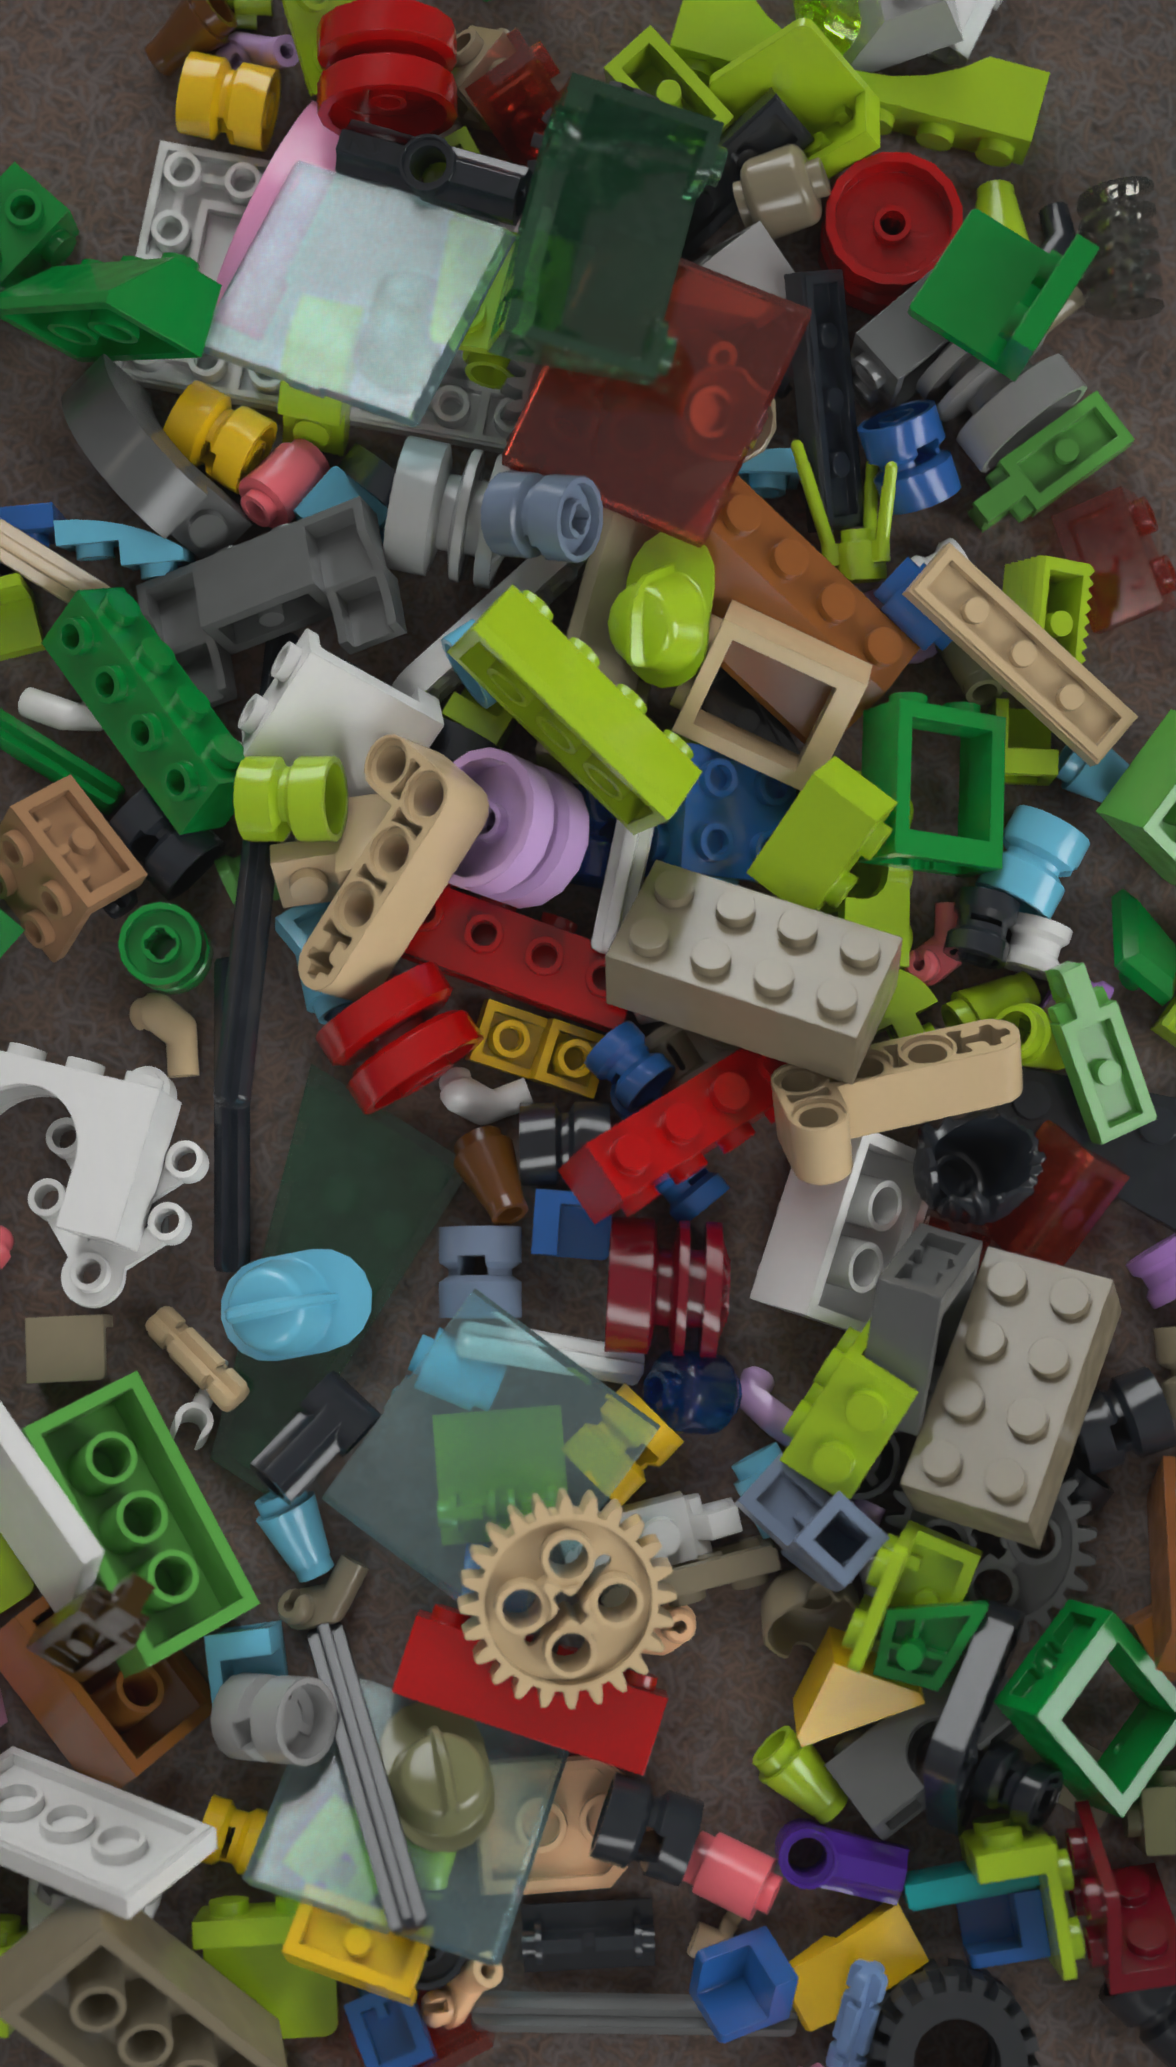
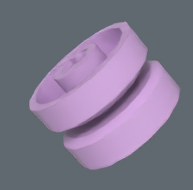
(531, 832)

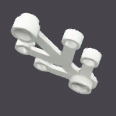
(114, 1259)

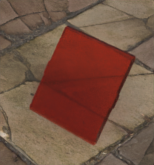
(675, 444)

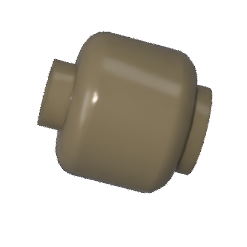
(781, 190)

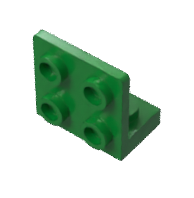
(998, 292)

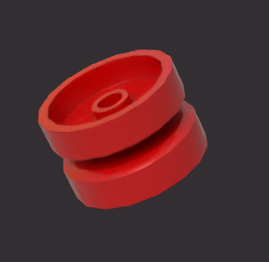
(387, 66)
(887, 226)
(396, 1030)

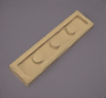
(1020, 655)

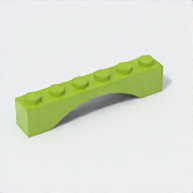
(974, 108)

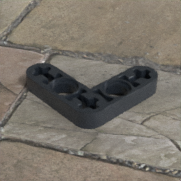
(954, 1746)

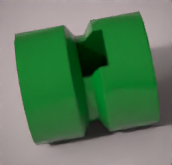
(165, 948)

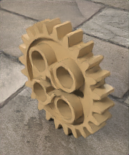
(611, 1634)

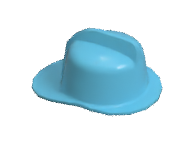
(296, 1304)

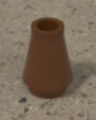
(191, 27)
(490, 1170)

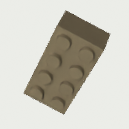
(753, 971)
(1012, 1396)
(128, 1997)

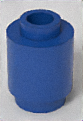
(904, 613)

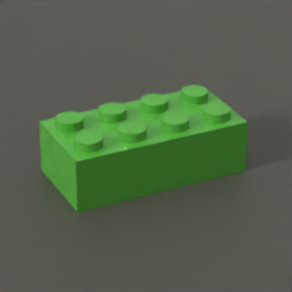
(145, 1513)

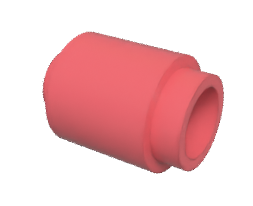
(282, 482)
(733, 1875)

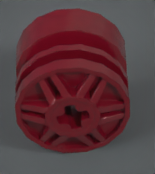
(665, 1287)

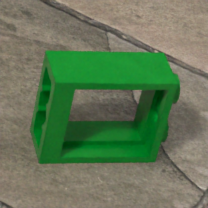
(981, 784)
(1040, 1697)

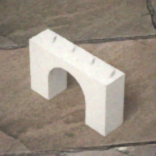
(120, 1139)

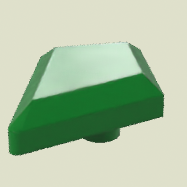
(1142, 949)
(926, 1640)

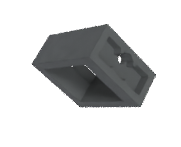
(892, 355)
(920, 1310)

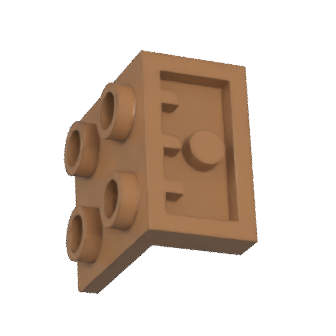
(61, 865)

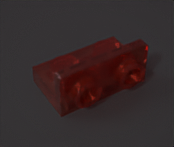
(517, 97)
(1117, 541)

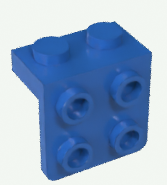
(721, 819)

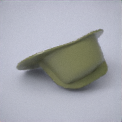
(438, 1777)

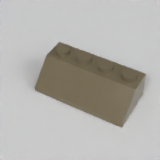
(601, 584)

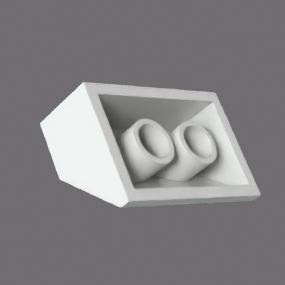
(841, 1236)

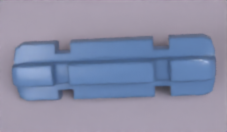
(857, 2015)

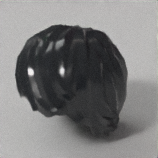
(976, 1166)

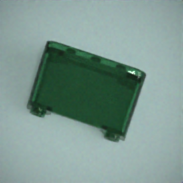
(605, 233)

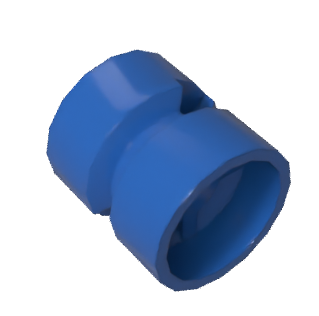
(911, 439)

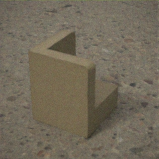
(66, 1348)

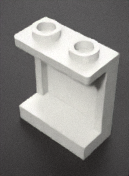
(332, 710)

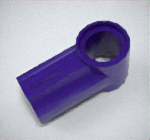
(848, 1862)

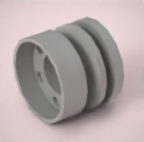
(1002, 409)
(439, 512)

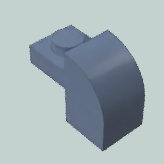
(817, 1532)

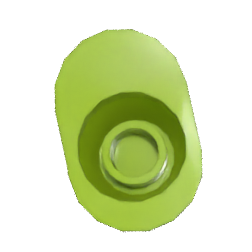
(665, 611)

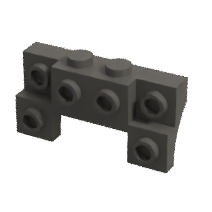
(273, 587)

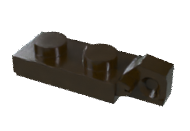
(94, 1628)

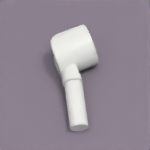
(196, 1412)

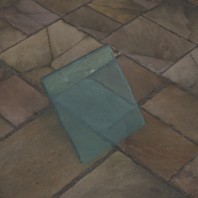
(357, 292)
(481, 1430)
(472, 1895)

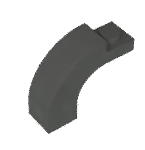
(139, 461)

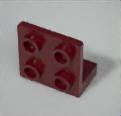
(1126, 1912)

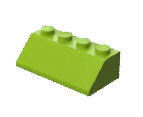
(577, 711)

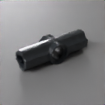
(468, 184)

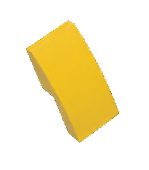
(535, 1048)
(825, 1964)

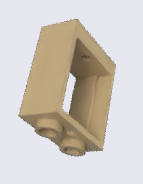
(795, 649)

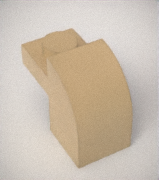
(316, 870)

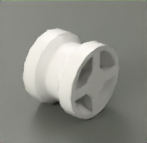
(1036, 944)

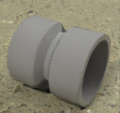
(274, 1718)

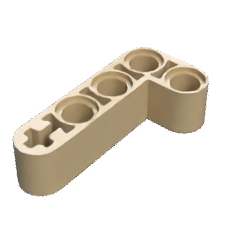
(401, 870)
(895, 1087)

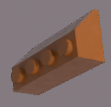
(783, 576)

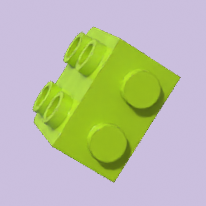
(814, 85)
(845, 1417)
(909, 1571)
(1006, 1851)
(246, 1948)

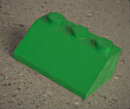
(117, 308)

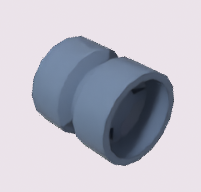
(542, 515)
(502, 1253)

